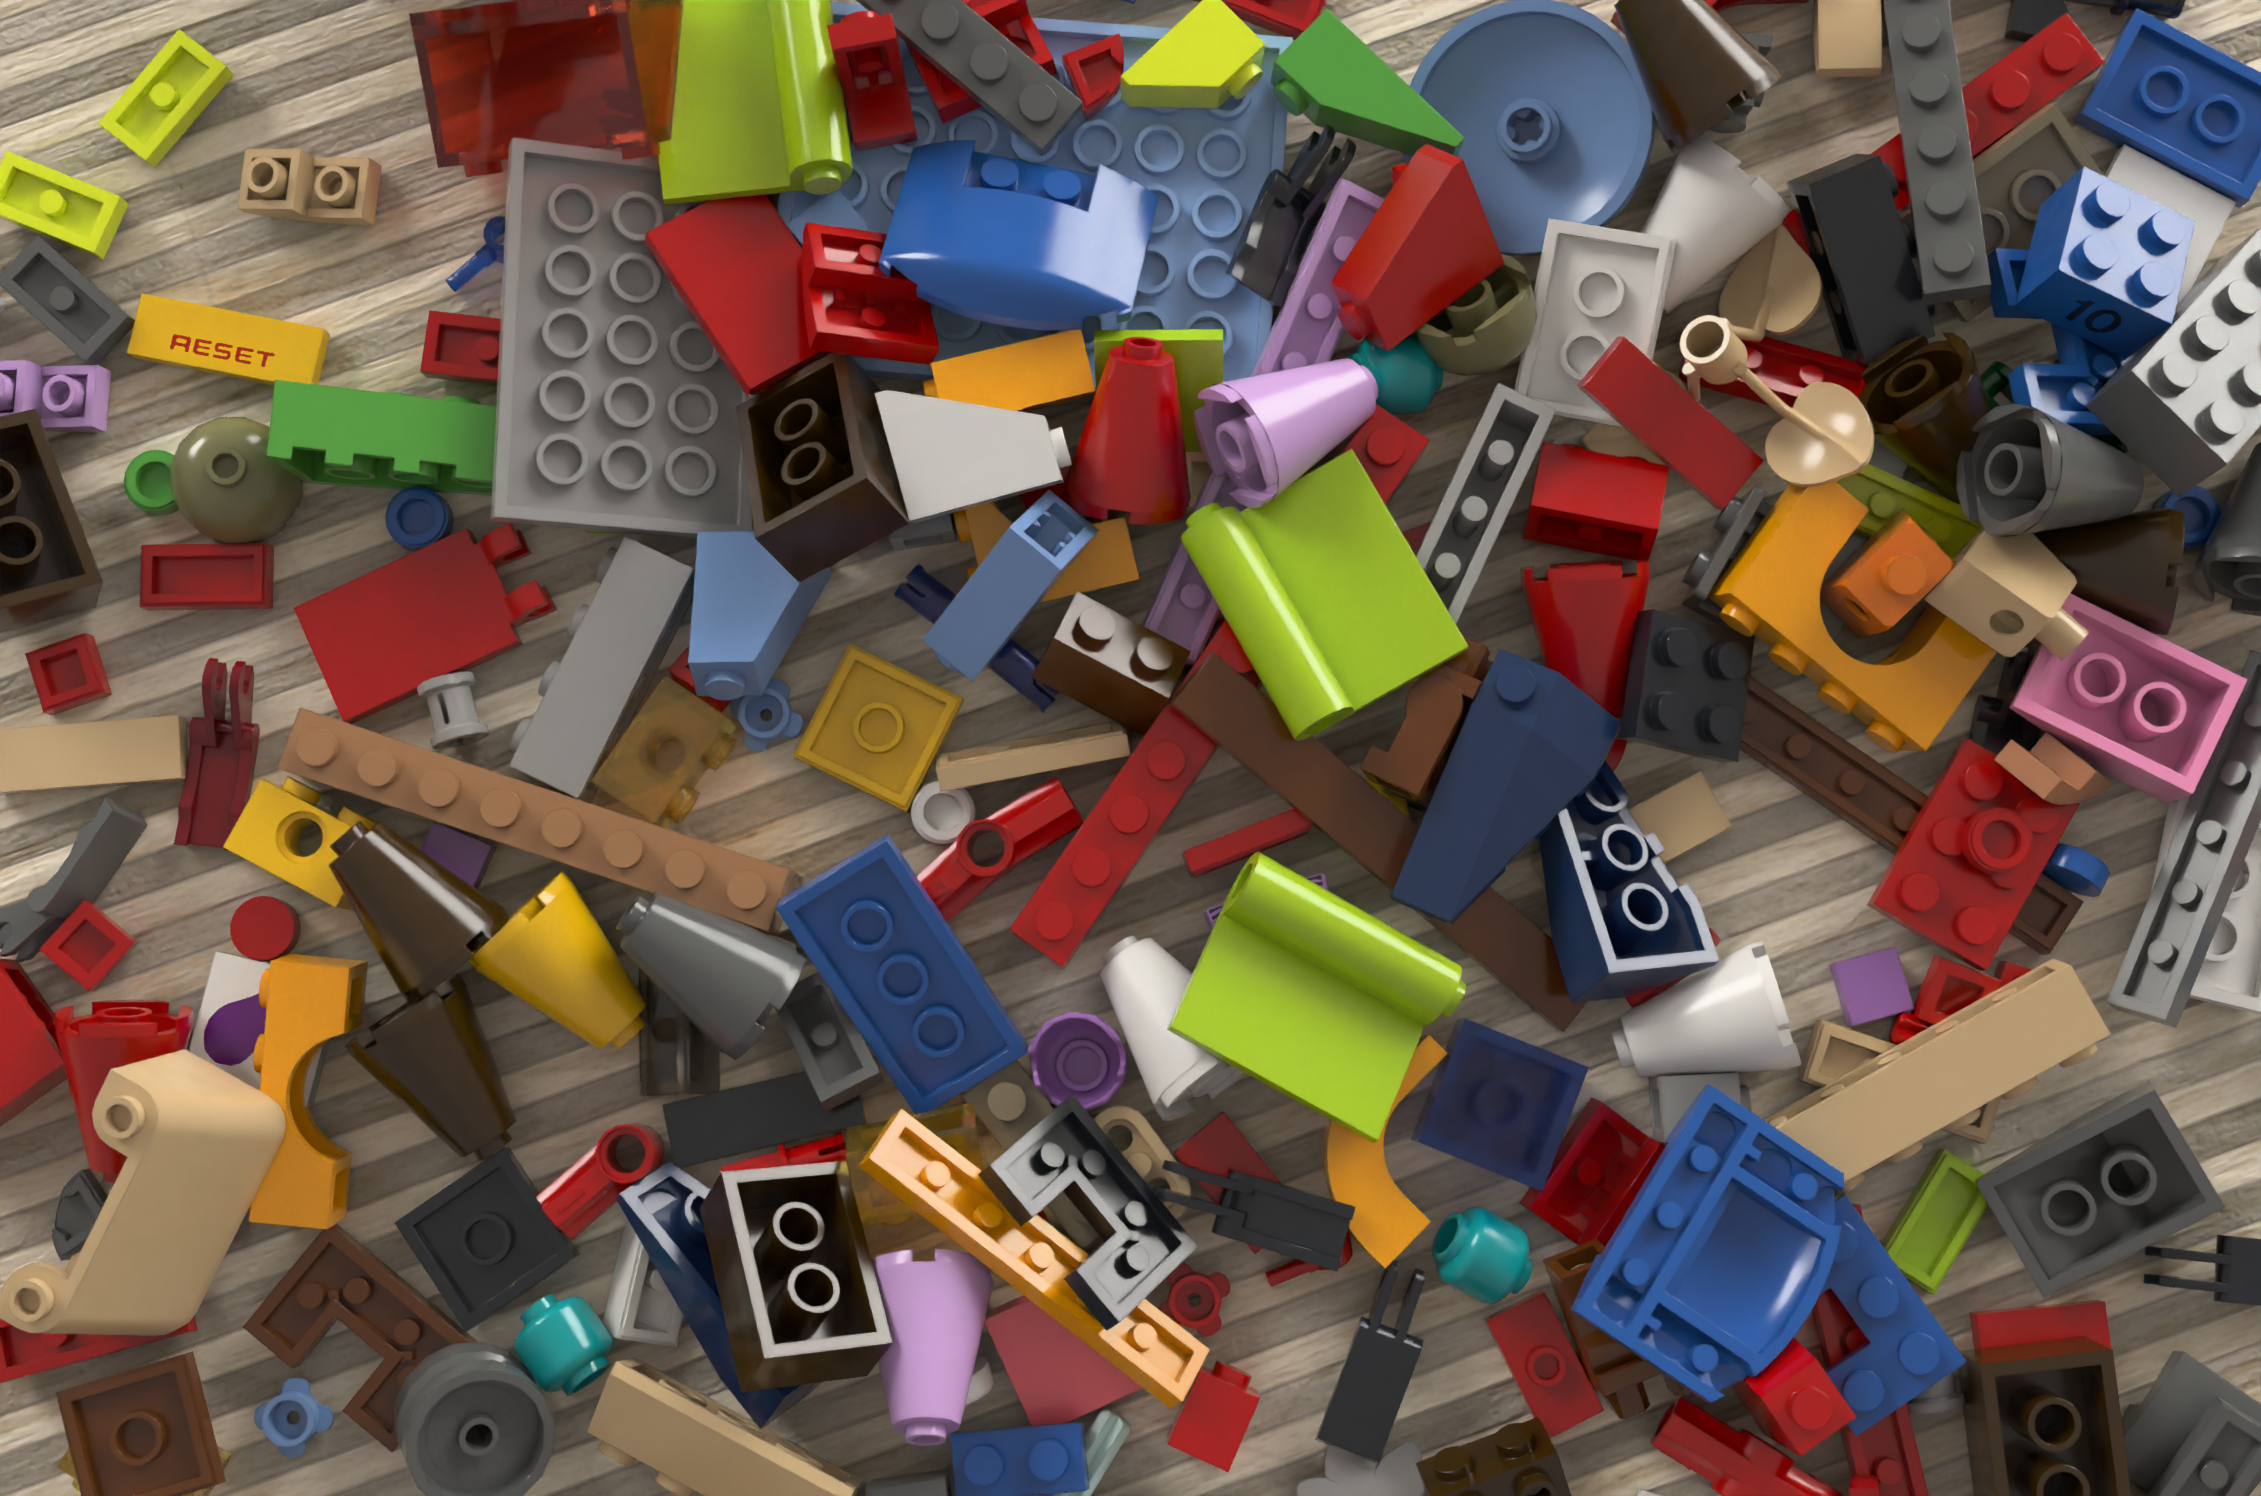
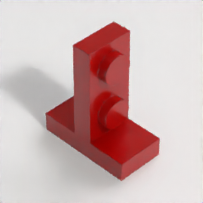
(872, 79)

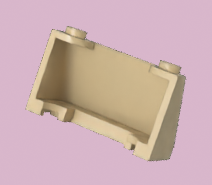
(189, 1176)

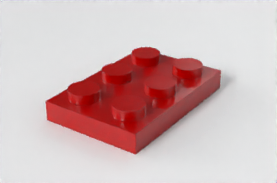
(1934, 885)

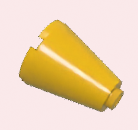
(564, 966)

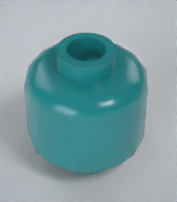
(1403, 375)
(1482, 1255)
(563, 1344)

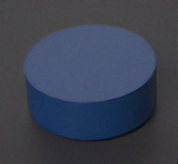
(2199, 512)
(418, 517)
(2077, 870)

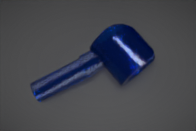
(483, 257)

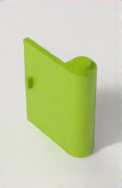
(755, 103)
(1323, 595)
(1314, 996)

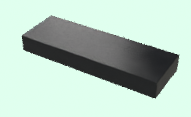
(753, 1119)

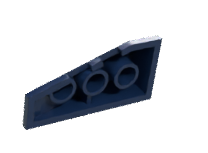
(1513, 768)
(1614, 903)
(671, 1229)

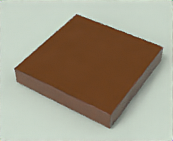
(142, 1432)

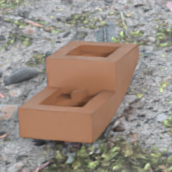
(2053, 771)

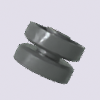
(473, 1423)

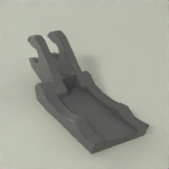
(83, 876)

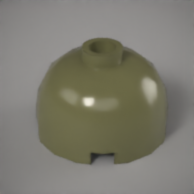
(1484, 325)
(230, 484)

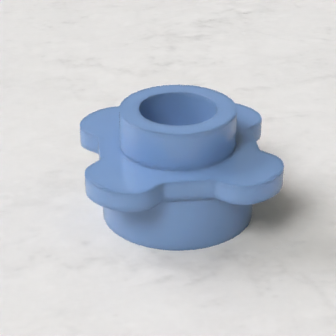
(783, 721)
(275, 1422)

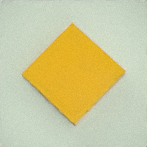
(878, 728)

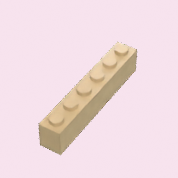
(1947, 1073)

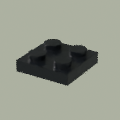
(1687, 686)
(486, 1239)

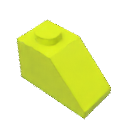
(1197, 62)

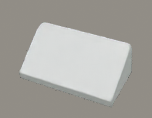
(638, 1298)

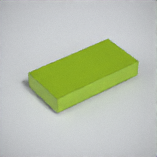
(1936, 1221)

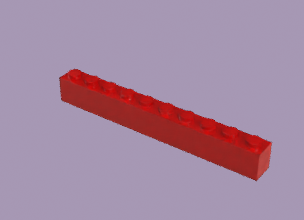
(1169, 758)

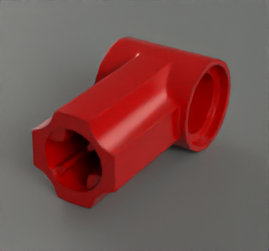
(597, 1179)

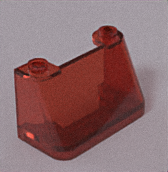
(548, 75)

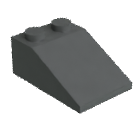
(2099, 1190)

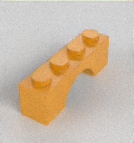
(305, 1007)

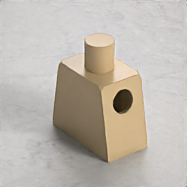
(2010, 594)

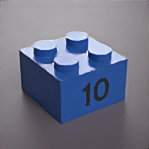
(2105, 263)

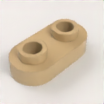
(1146, 1151)

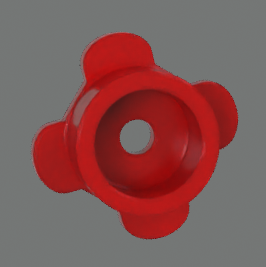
(1211, 1290)

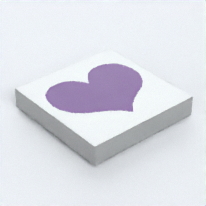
(233, 1020)

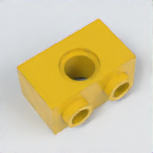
(271, 833)

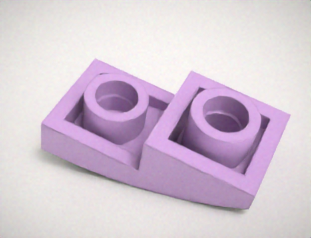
(64, 396)

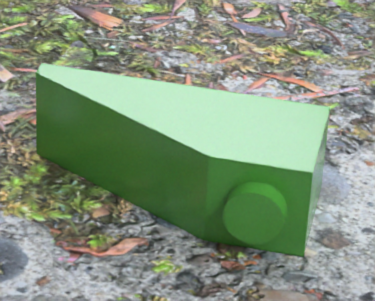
(1346, 85)

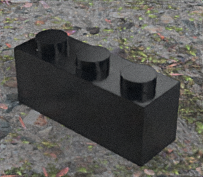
(1862, 255)

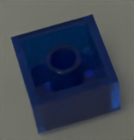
(1499, 1103)

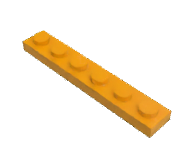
(1028, 1257)

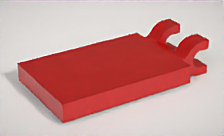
(420, 619)

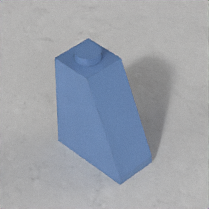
(1009, 585)
(743, 614)

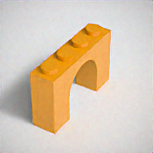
(1028, 379)
(1776, 596)

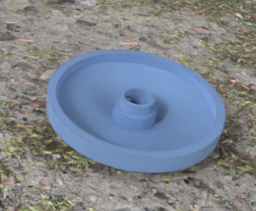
(1545, 116)

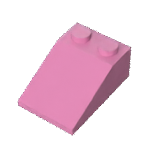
(2131, 703)

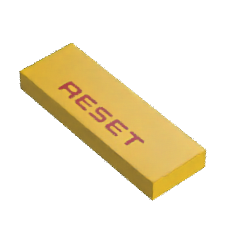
(226, 342)

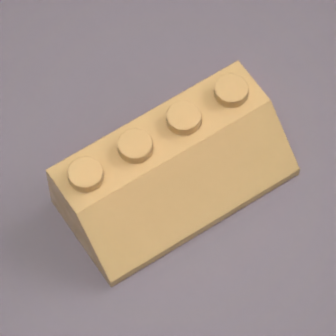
(703, 1442)

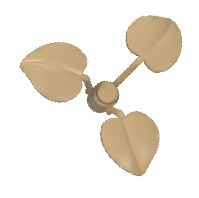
(1774, 292)

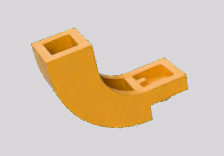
(1359, 1176)

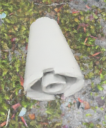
(1712, 214)
(1145, 992)
(1712, 1022)

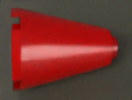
(1132, 440)
(1587, 623)
(110, 1038)

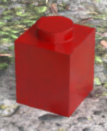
(1214, 1415)

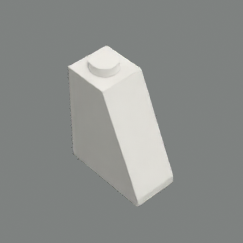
(966, 453)

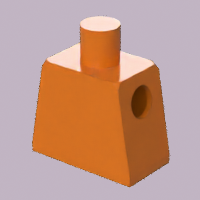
(1886, 576)

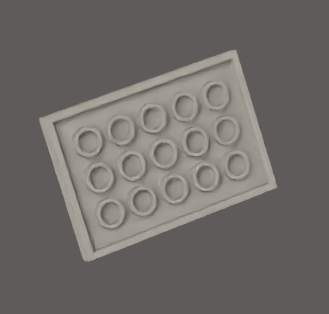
(604, 376)

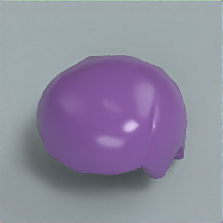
(1080, 1058)

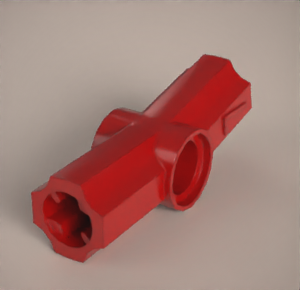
(1026, 829)
(1731, 1459)

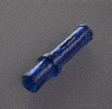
(1011, 663)

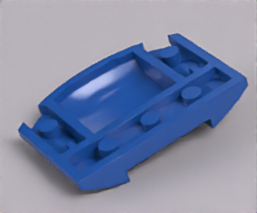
(1018, 237)
(1717, 1249)

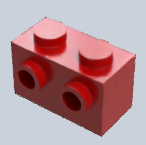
(1596, 501)

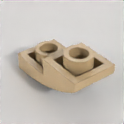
(1847, 38)
(309, 187)

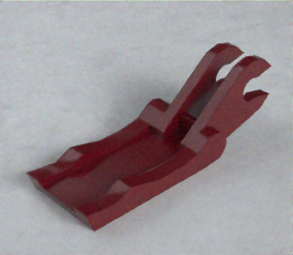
(219, 758)

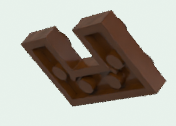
(350, 1284)

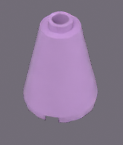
(1281, 424)
(935, 1331)

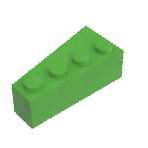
(382, 439)

